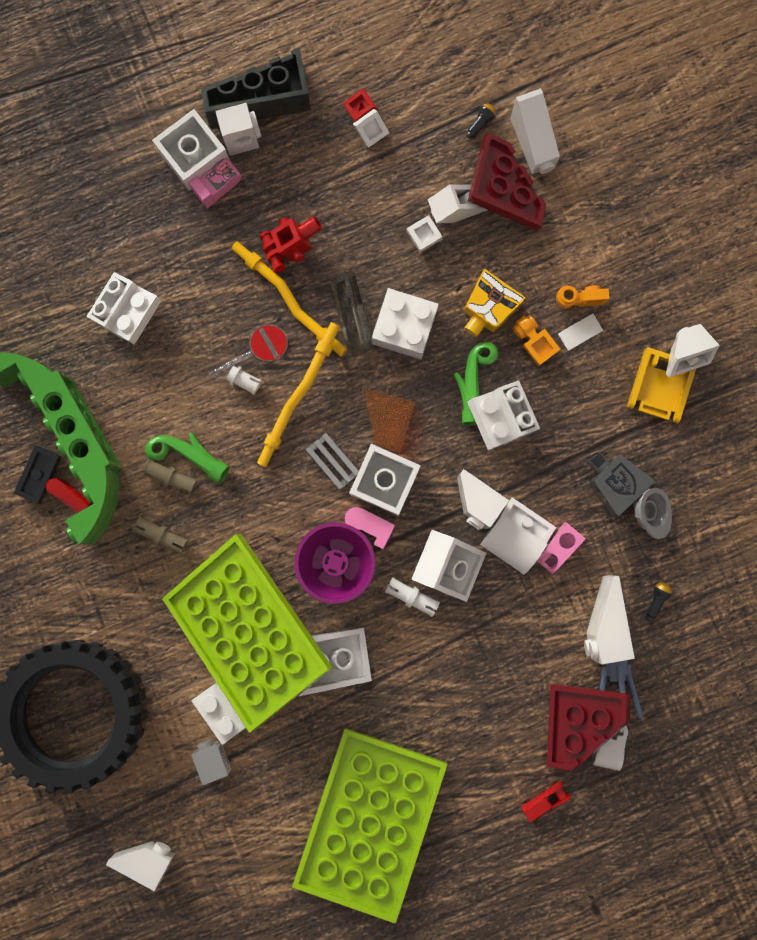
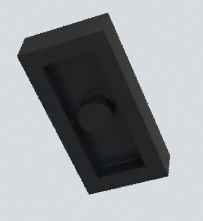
(36, 474)

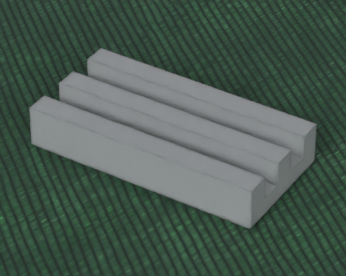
(318, 444)

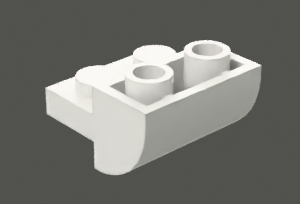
(124, 308)
(503, 415)
(518, 536)

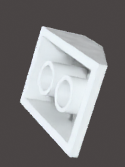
(608, 627)
(347, 656)

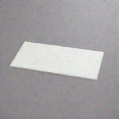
(580, 332)

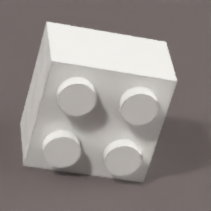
(190, 148)
(404, 323)
(384, 480)

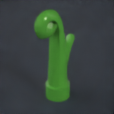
(470, 387)
(195, 453)

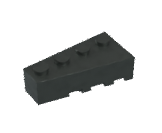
(268, 90)

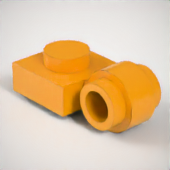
(589, 297)
(540, 345)

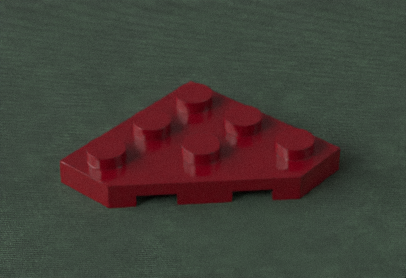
(505, 185)
(582, 723)

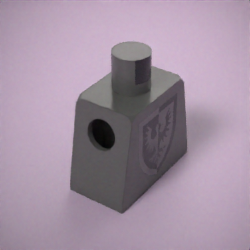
(618, 482)

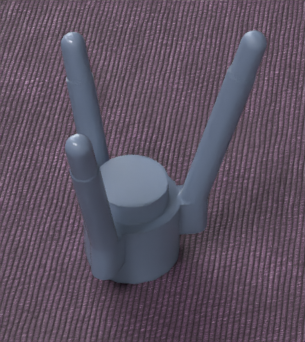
(620, 672)

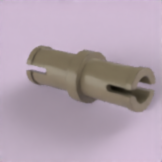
(169, 476)
(160, 535)

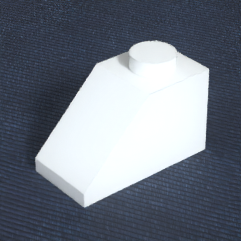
(453, 205)
(691, 350)
(143, 863)

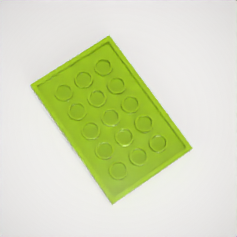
(246, 633)
(370, 825)

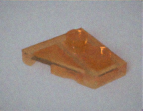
(389, 419)

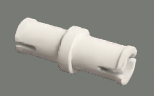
(412, 597)

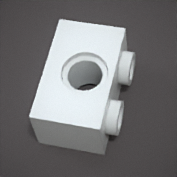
(238, 128)

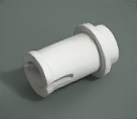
(243, 380)

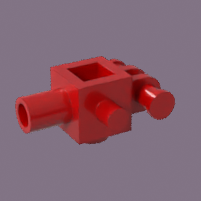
(289, 241)

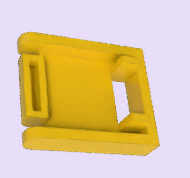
(656, 391)

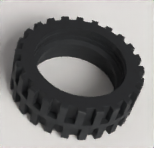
(18, 742)

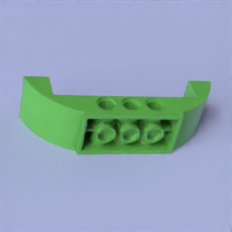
(63, 412)

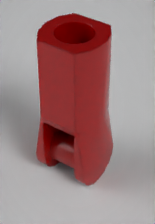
(68, 494)
(540, 805)

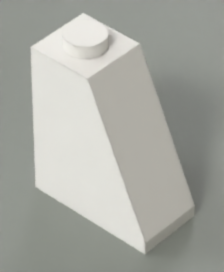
(535, 132)

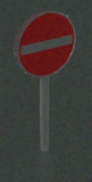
(266, 344)

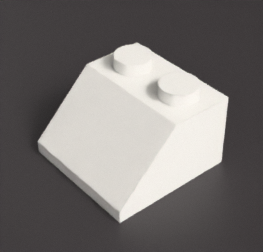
(479, 501)
(449, 565)

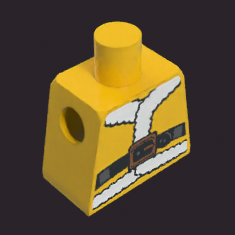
(491, 304)

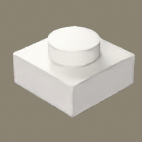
(371, 128)
(424, 234)

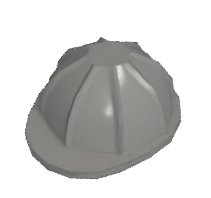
(654, 512)

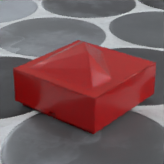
(359, 105)

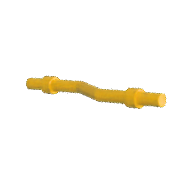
(255, 262)
(323, 349)

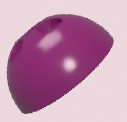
(317, 556)

